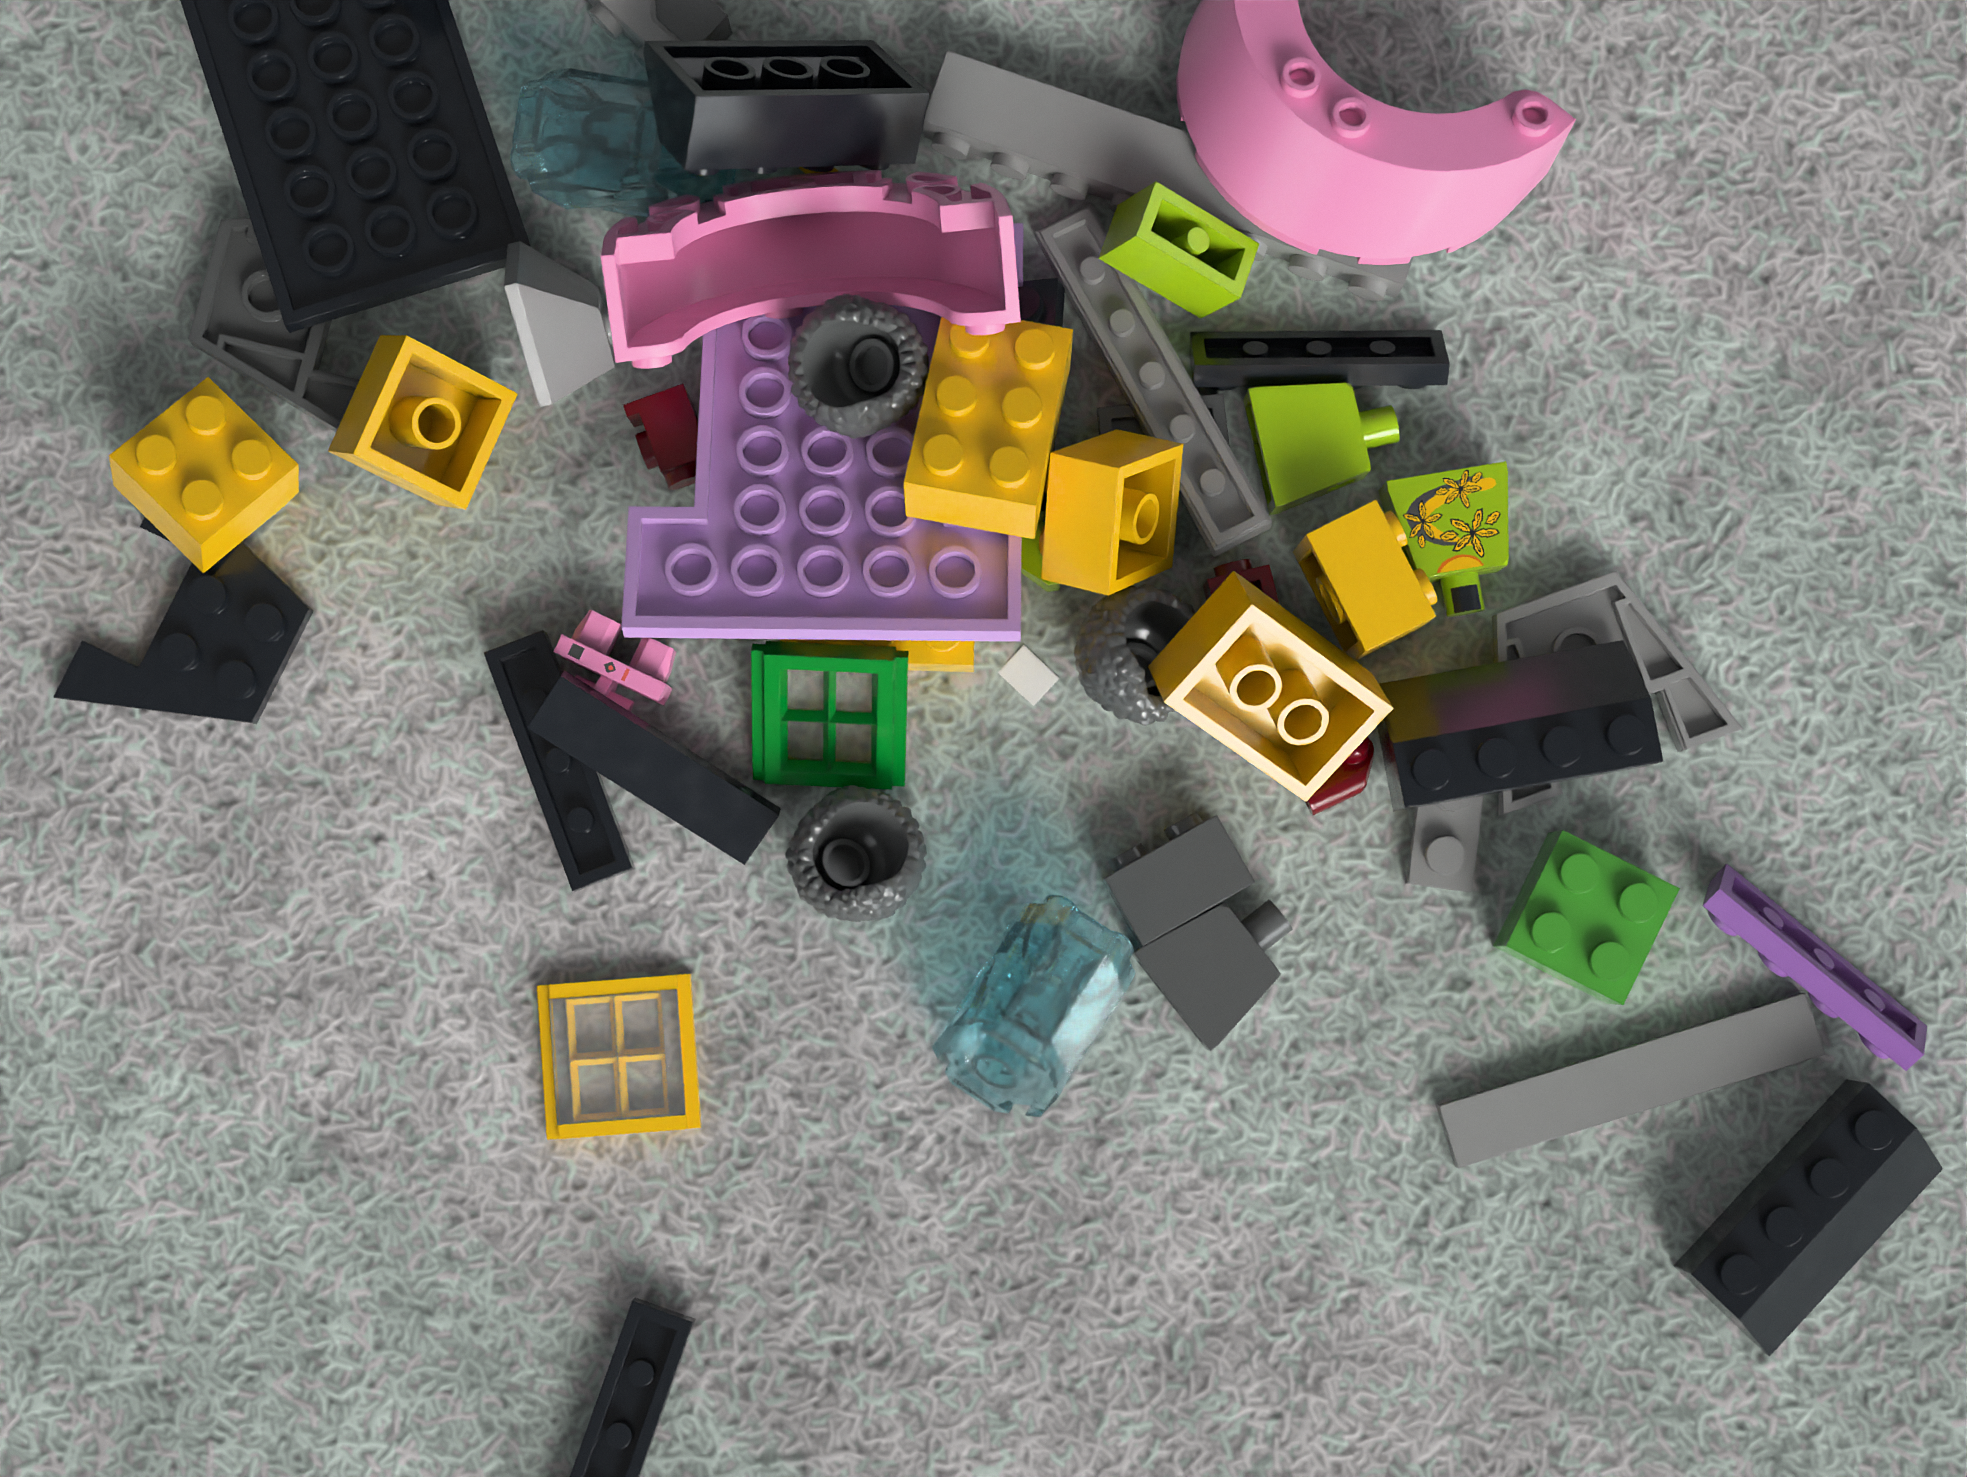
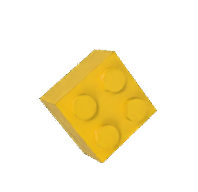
(422, 421)
(204, 474)
(1110, 511)
(1366, 580)

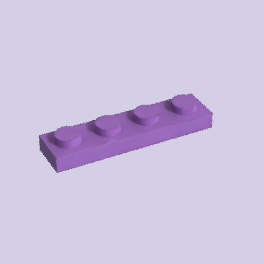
(1830, 979)

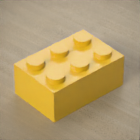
(988, 427)
(1269, 687)

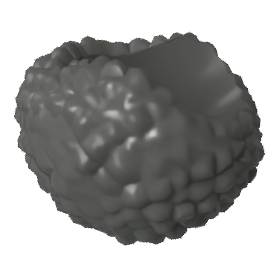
(857, 365)
(1119, 644)
(857, 855)

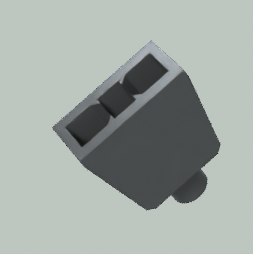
(1215, 967)

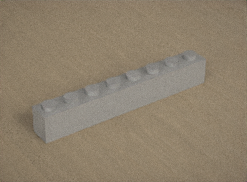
(1105, 154)

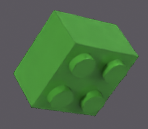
(1586, 917)

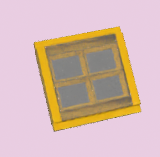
(619, 1056)

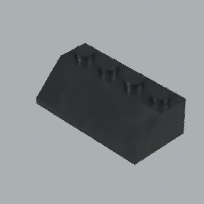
(783, 104)
(1516, 725)
(1810, 1214)

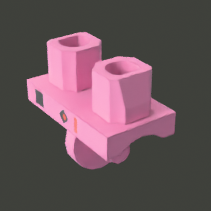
(591, 650)

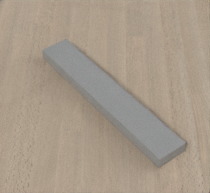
(1153, 380)
(1630, 1080)

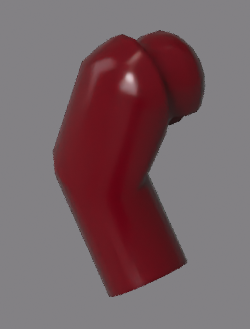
(1346, 781)

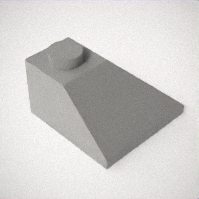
(557, 322)

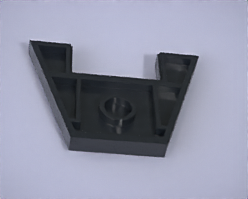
(213, 650)

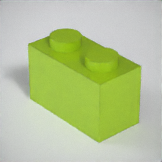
(1178, 250)

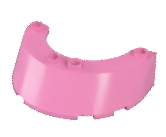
(1333, 164)
(803, 242)

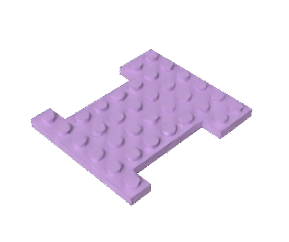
(805, 524)

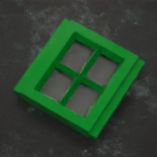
(829, 714)

